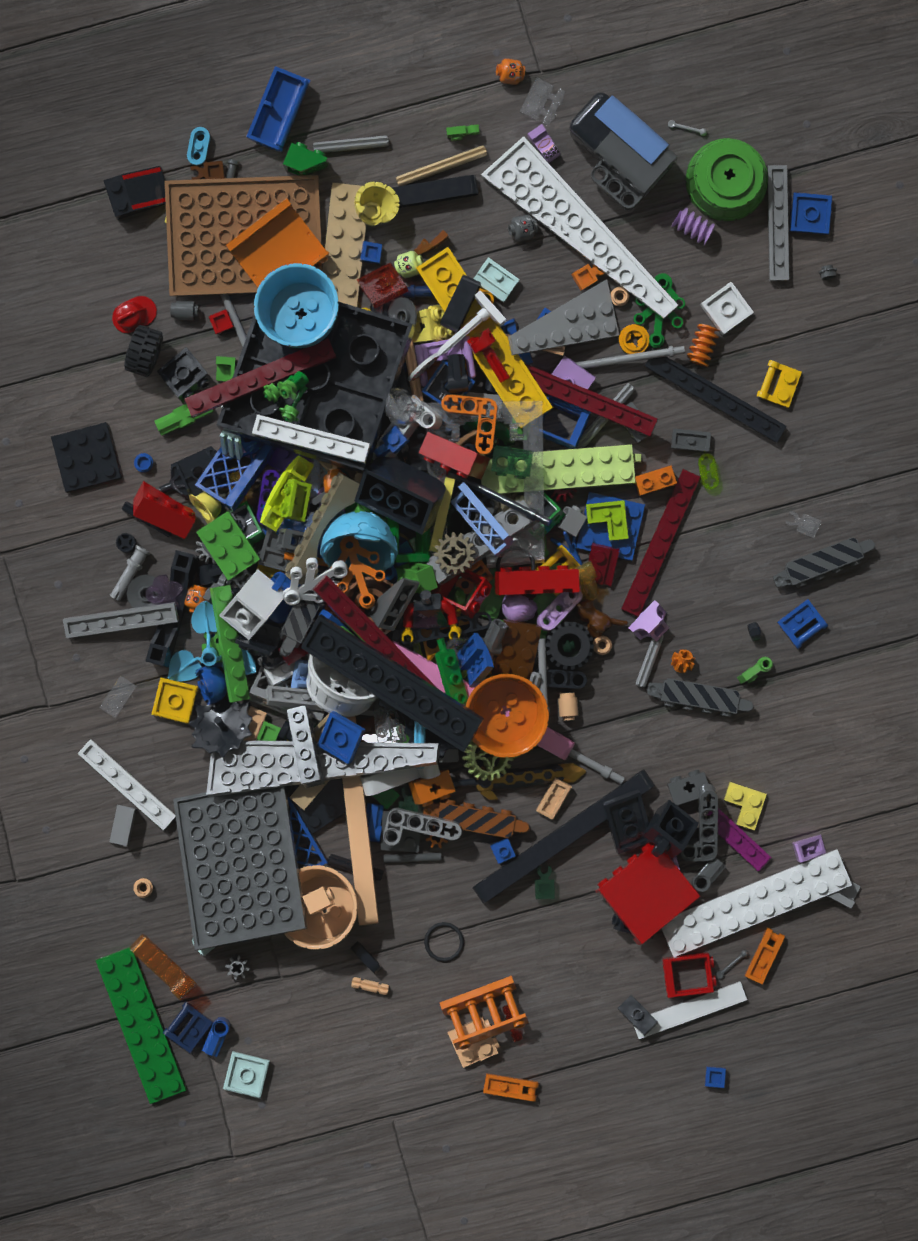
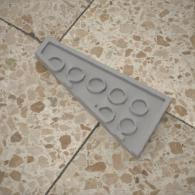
(577, 321)

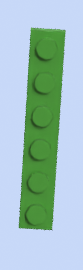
(230, 652)

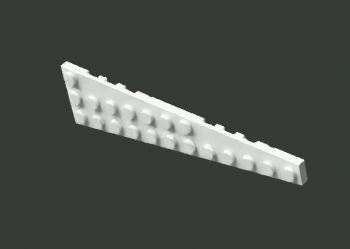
(543, 194)

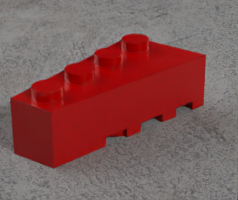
(536, 581)

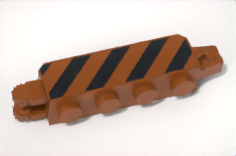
(478, 820)

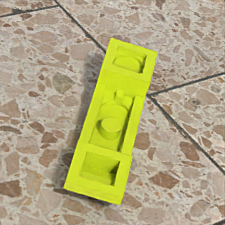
(297, 469)

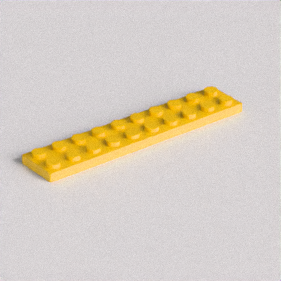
(442, 277)

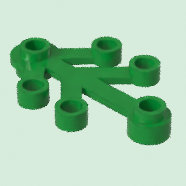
(659, 320)

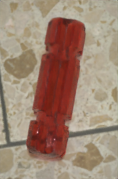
(516, 1034)

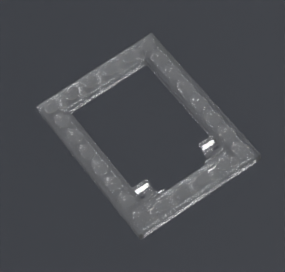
(517, 414)

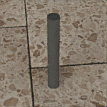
(412, 857)

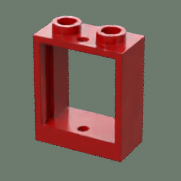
(476, 599)
(668, 975)

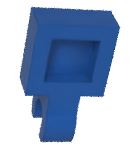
(393, 441)

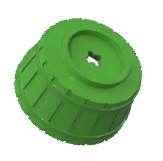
(712, 190)

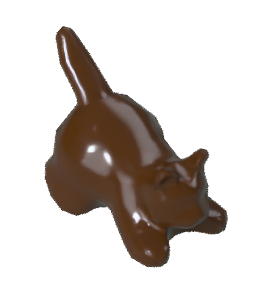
(597, 621)

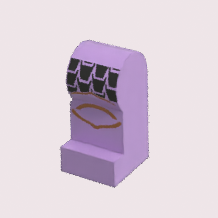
(543, 143)

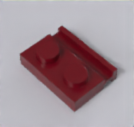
(604, 562)

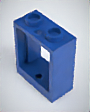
(583, 415)

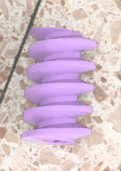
(693, 225)

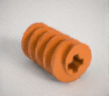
(702, 344)

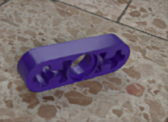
(265, 482)

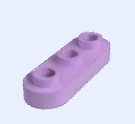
(554, 616)

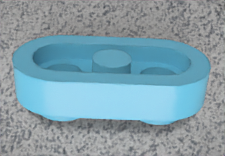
(196, 146)

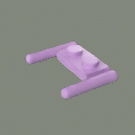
(462, 347)

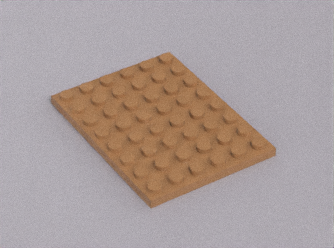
(213, 212)

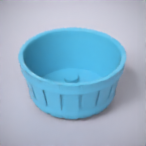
(287, 292)

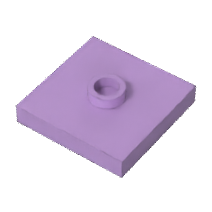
(573, 373)

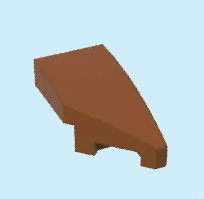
(425, 246)

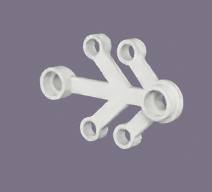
(294, 593)

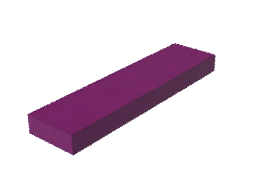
(741, 841)

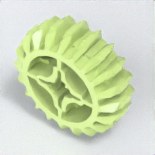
(489, 762)

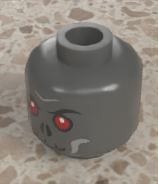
(523, 227)

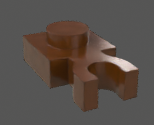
(211, 170)

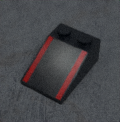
(136, 191)

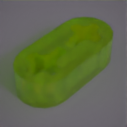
(712, 470)

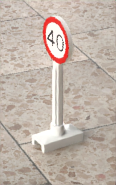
(488, 310)

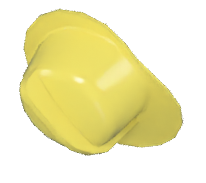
(206, 505)

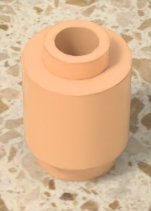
(568, 706)

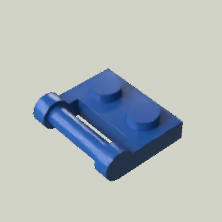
(797, 619)

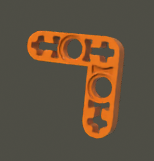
(477, 411)

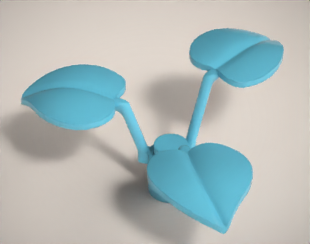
(183, 663)

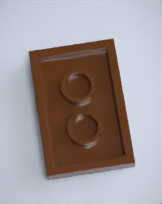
(518, 649)

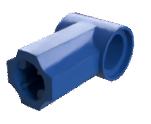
(374, 818)
(216, 1038)

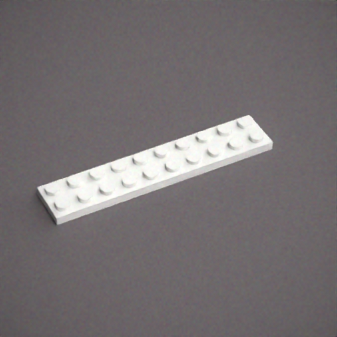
(756, 902)

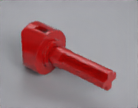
(484, 344)

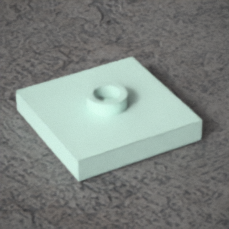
(246, 1074)

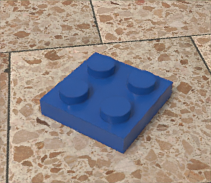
(811, 213)
(341, 737)

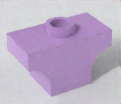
(650, 622)

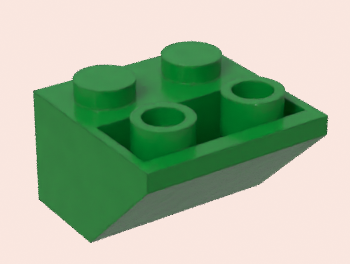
(304, 161)

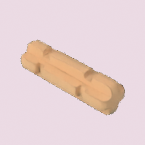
(371, 986)

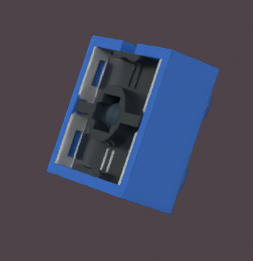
(435, 386)

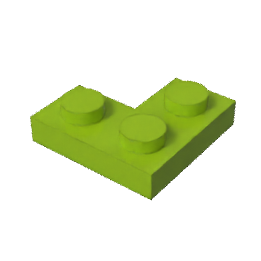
(613, 514)

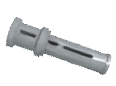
(134, 564)

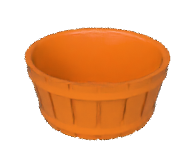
(526, 720)

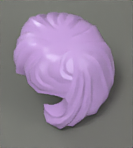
(518, 608)

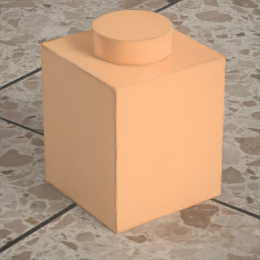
(319, 900)

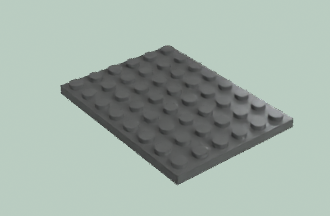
(239, 866)

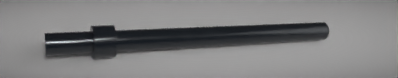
(531, 513)

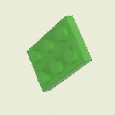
(228, 545)

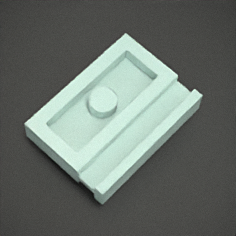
(496, 279)

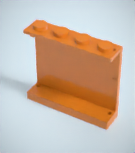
(276, 241)

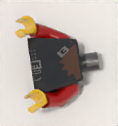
(430, 612)

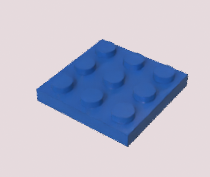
(598, 532)

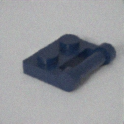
(192, 1032)

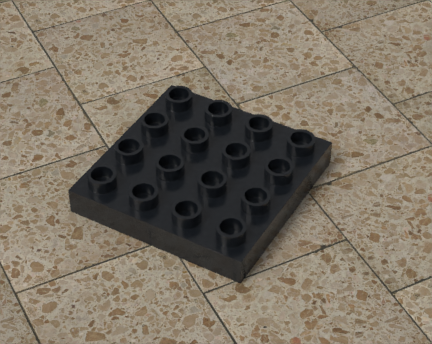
(341, 395)

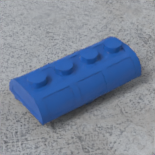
(278, 109)

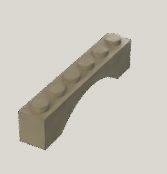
(340, 495)

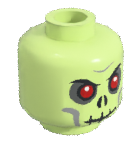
(407, 263)

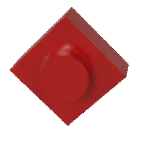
(221, 321)

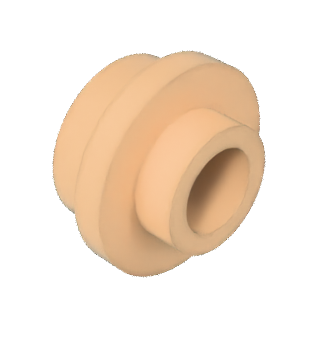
(624, 292)
(602, 639)
(143, 894)

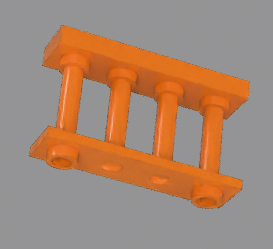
(471, 999)

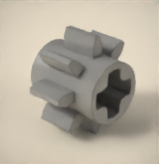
(236, 973)

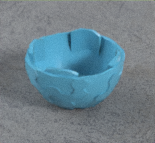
(371, 534)

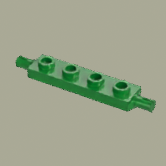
(450, 673)

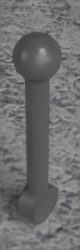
(719, 974)

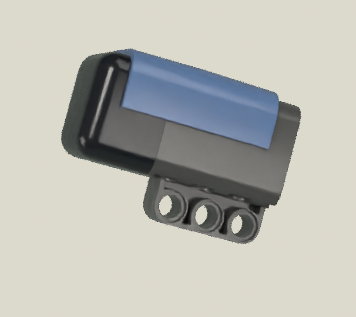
(624, 146)

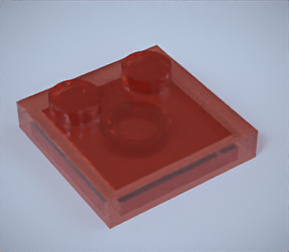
(382, 285)

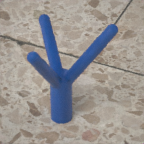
(572, 547)

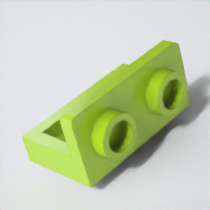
(296, 500)

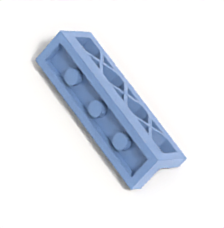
(490, 520)

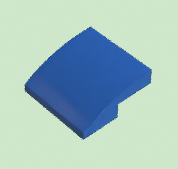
(475, 659)

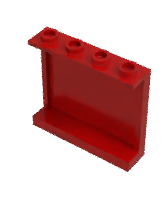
(647, 893)

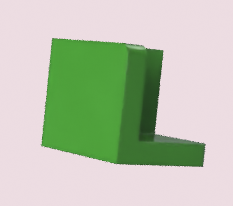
(225, 368)

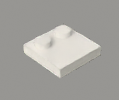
(726, 308)

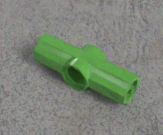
(177, 419)

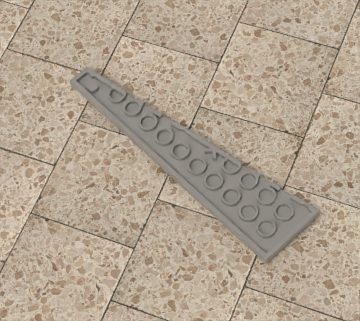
(274, 764)

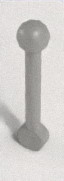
(671, 124)

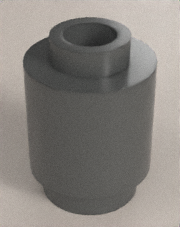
(184, 310)

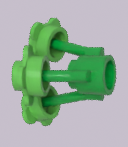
(288, 390)

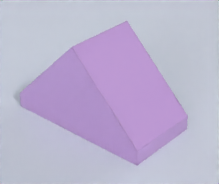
(809, 848)

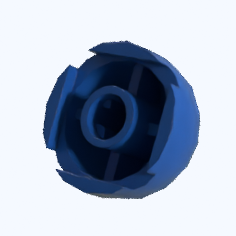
(211, 684)

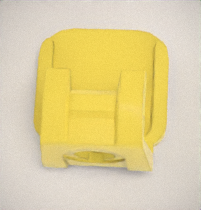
(433, 330)

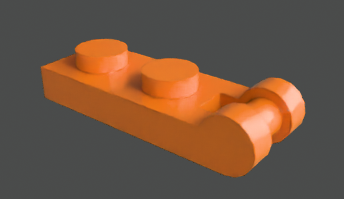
(764, 956)
(510, 1087)

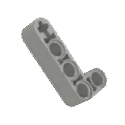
(422, 828)

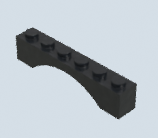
(165, 637)

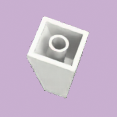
(252, 605)

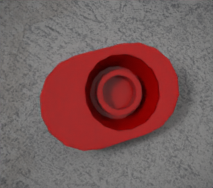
(133, 313)

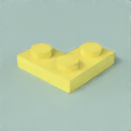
(751, 803)

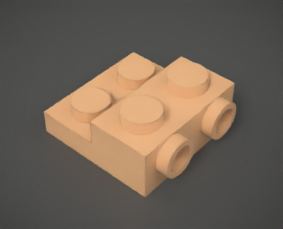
(477, 1051)

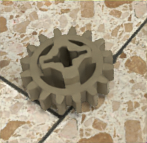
(463, 553)

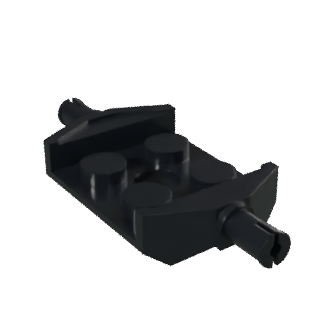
(182, 473)

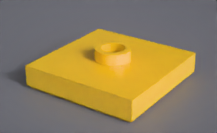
(174, 700)

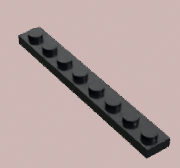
(716, 397)

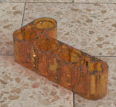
(163, 966)

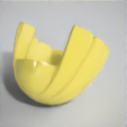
(376, 203)

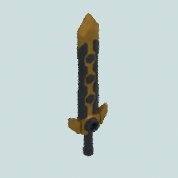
(523, 777)

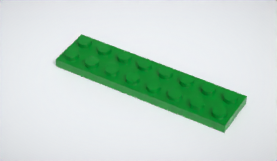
(141, 1025)

